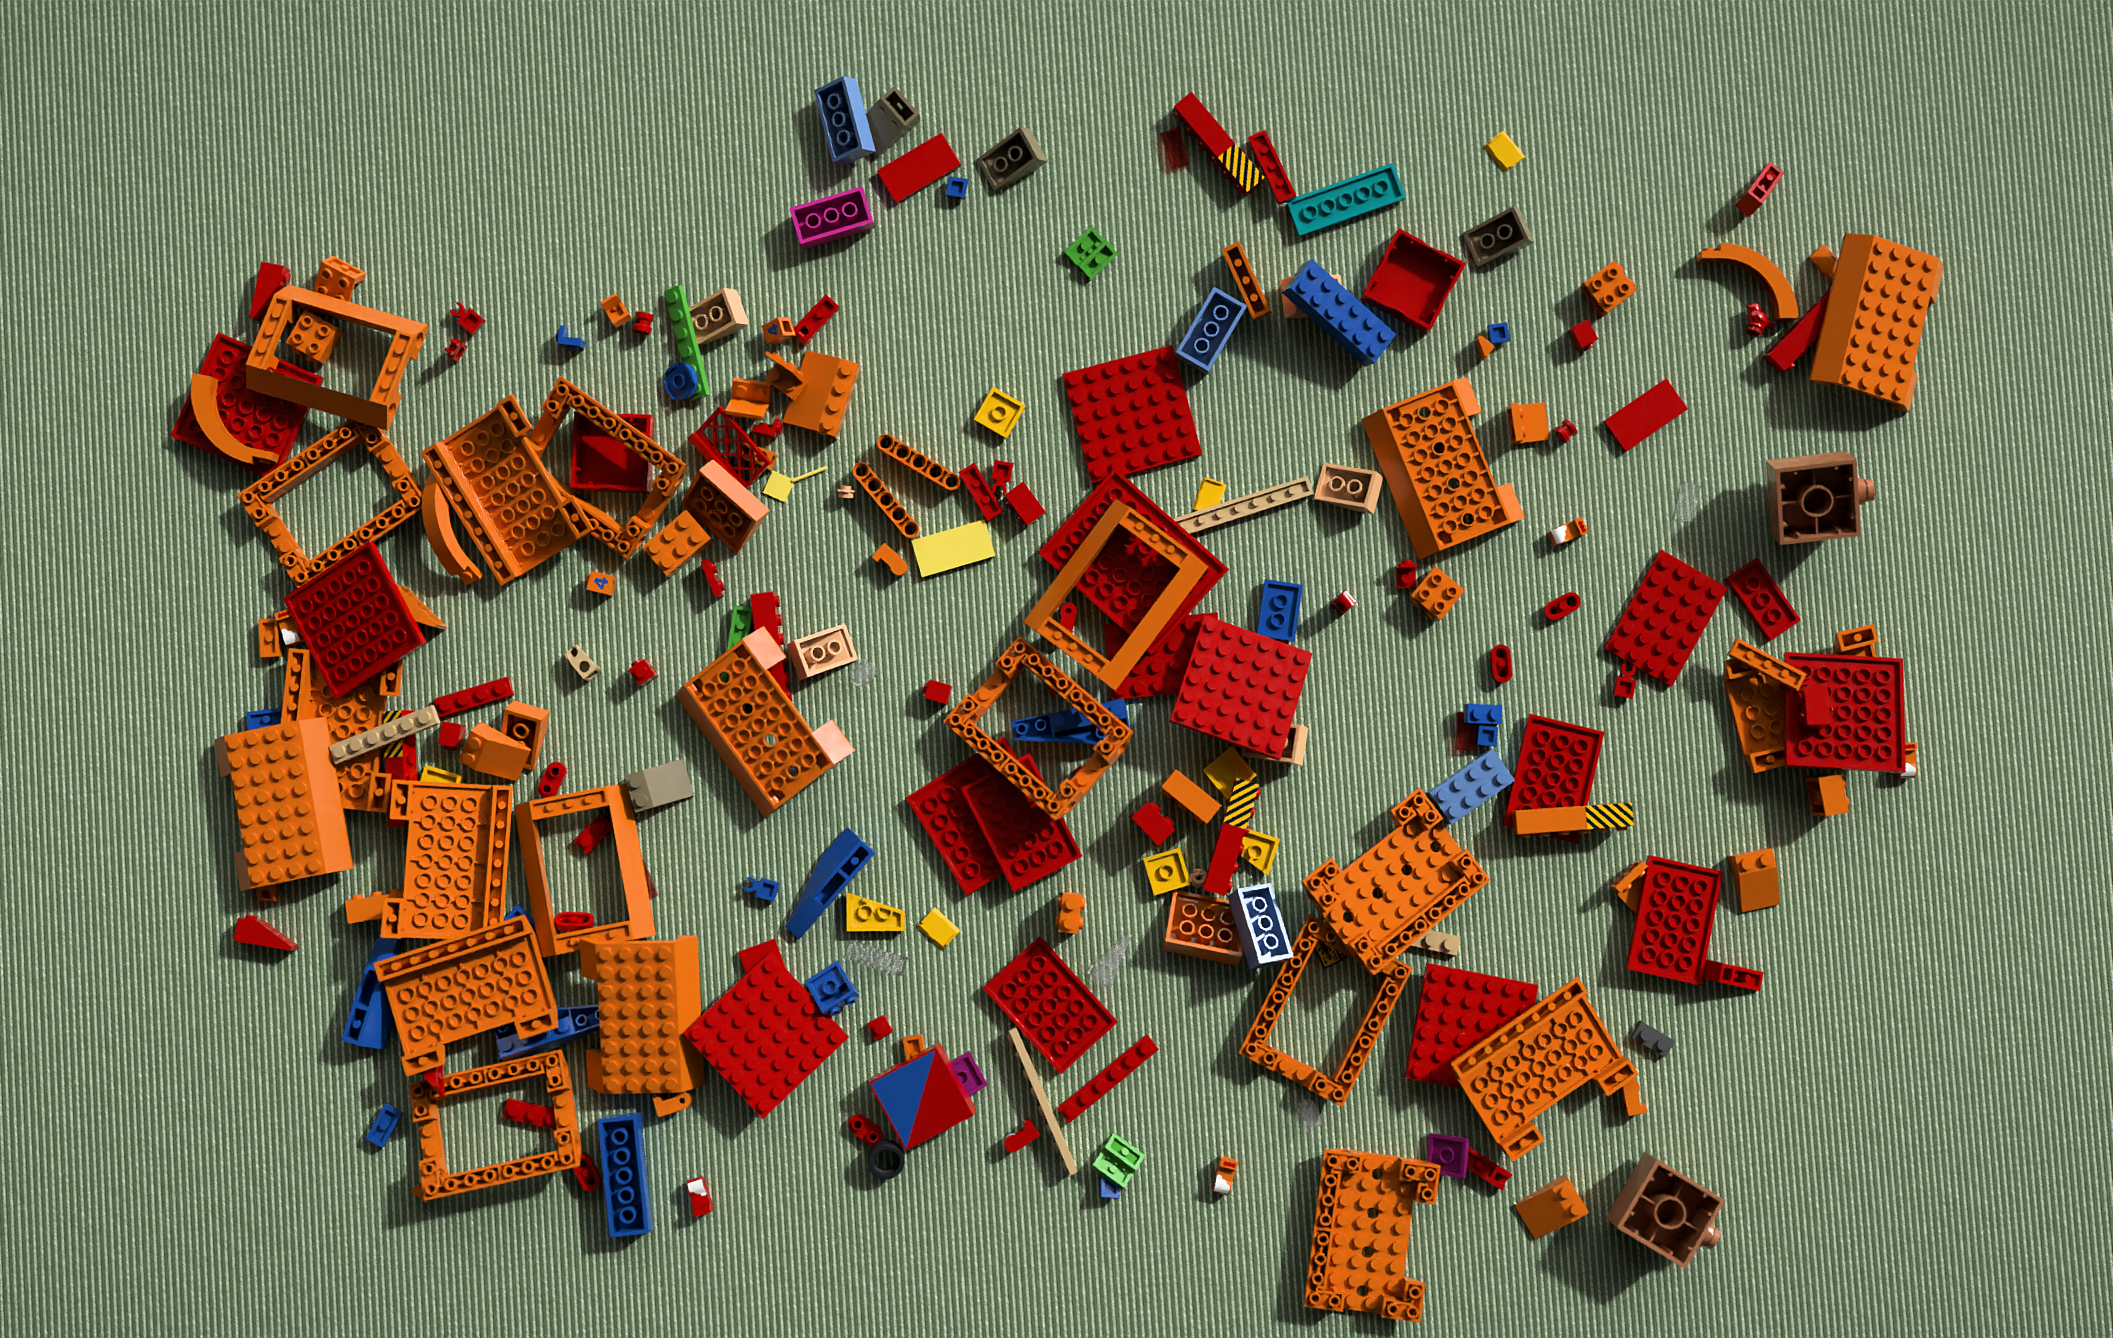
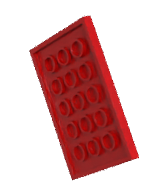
(1665, 618)
(1161, 671)
(1554, 768)
(1018, 830)
(1674, 920)
(1050, 1004)

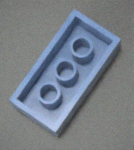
(844, 120)
(1210, 331)
(1470, 786)
(1260, 926)

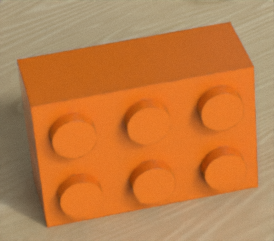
(677, 543)
(1189, 797)

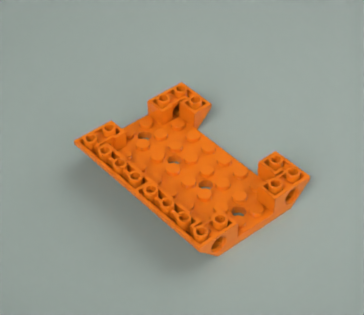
(1421, 476)
(743, 737)
(1407, 903)
(1345, 1229)

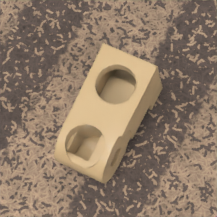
(582, 663)

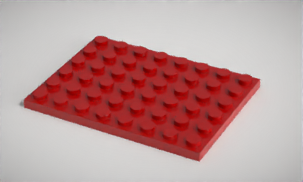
(1127, 572)

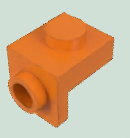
(615, 310)

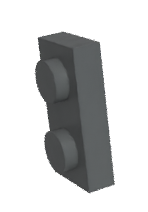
(1652, 1039)

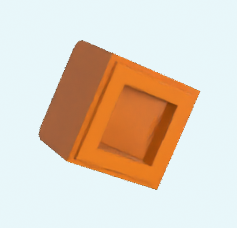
(1483, 346)

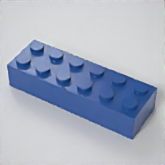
(1338, 313)
(625, 1174)

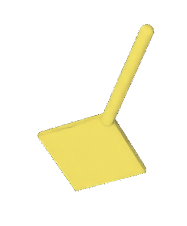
(780, 485)

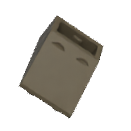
(891, 119)

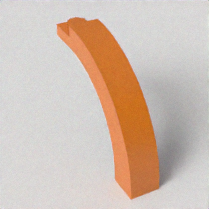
(1763, 270)
(207, 415)
(440, 533)

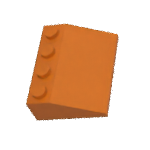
(825, 397)
(724, 506)
(1202, 928)

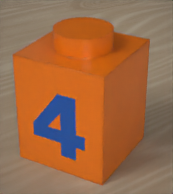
(778, 330)
(600, 583)

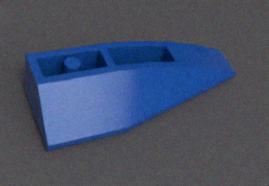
(1065, 726)
(831, 876)
(371, 1012)
(573, 1024)

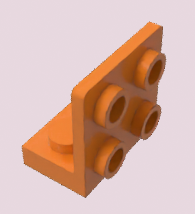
(337, 278)
(785, 377)
(749, 399)
(1527, 422)
(1629, 884)

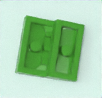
(1090, 252)
(1117, 1161)

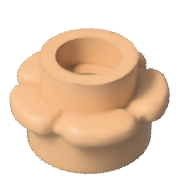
(846, 491)
(1193, 878)

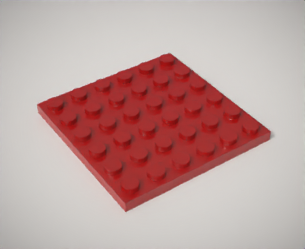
(1132, 413)
(247, 415)
(354, 620)
(1241, 687)
(1864, 714)
(953, 824)
(1458, 1013)
(765, 1035)

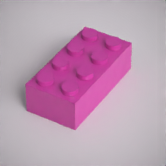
(832, 218)

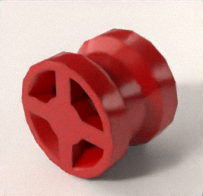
(1565, 431)

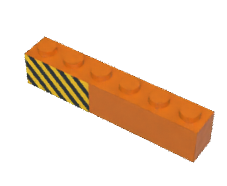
(1572, 818)

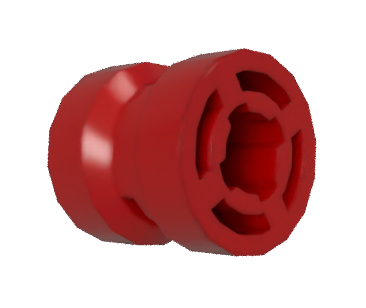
(643, 323)

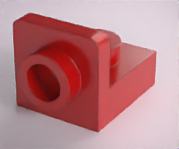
(765, 430)
(1405, 574)

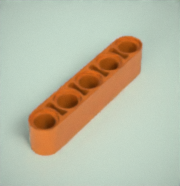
(912, 456)
(882, 492)

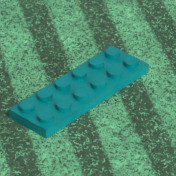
(1346, 200)

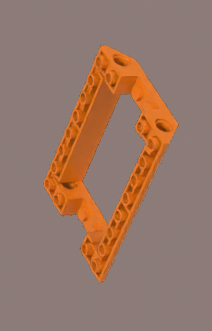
(385, 398)
(261, 494)
(620, 538)
(1190, 572)
(1009, 666)
(630, 859)
(1358, 1049)
(426, 1113)

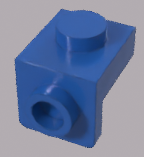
(572, 344)

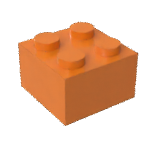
(1827, 795)

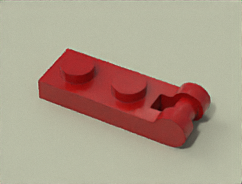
(816, 319)
(1487, 1169)

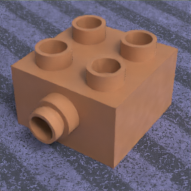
(1816, 497)
(1666, 1211)

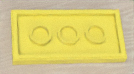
(953, 548)

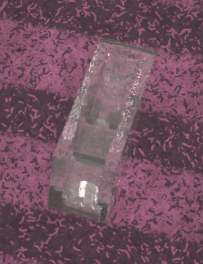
(876, 957)
(1107, 965)

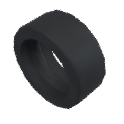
(885, 1145)

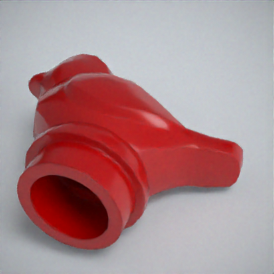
(1756, 320)

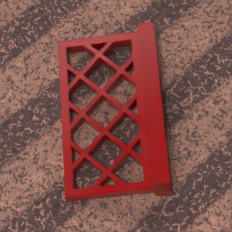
(710, 450)

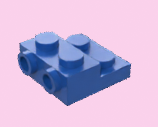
(832, 989)

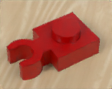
(468, 319)
(455, 349)
(1002, 473)
(1624, 685)

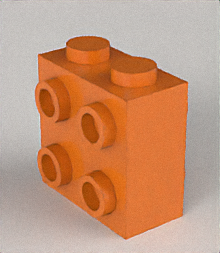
(1608, 288)
(314, 337)
(1435, 594)
(1069, 917)

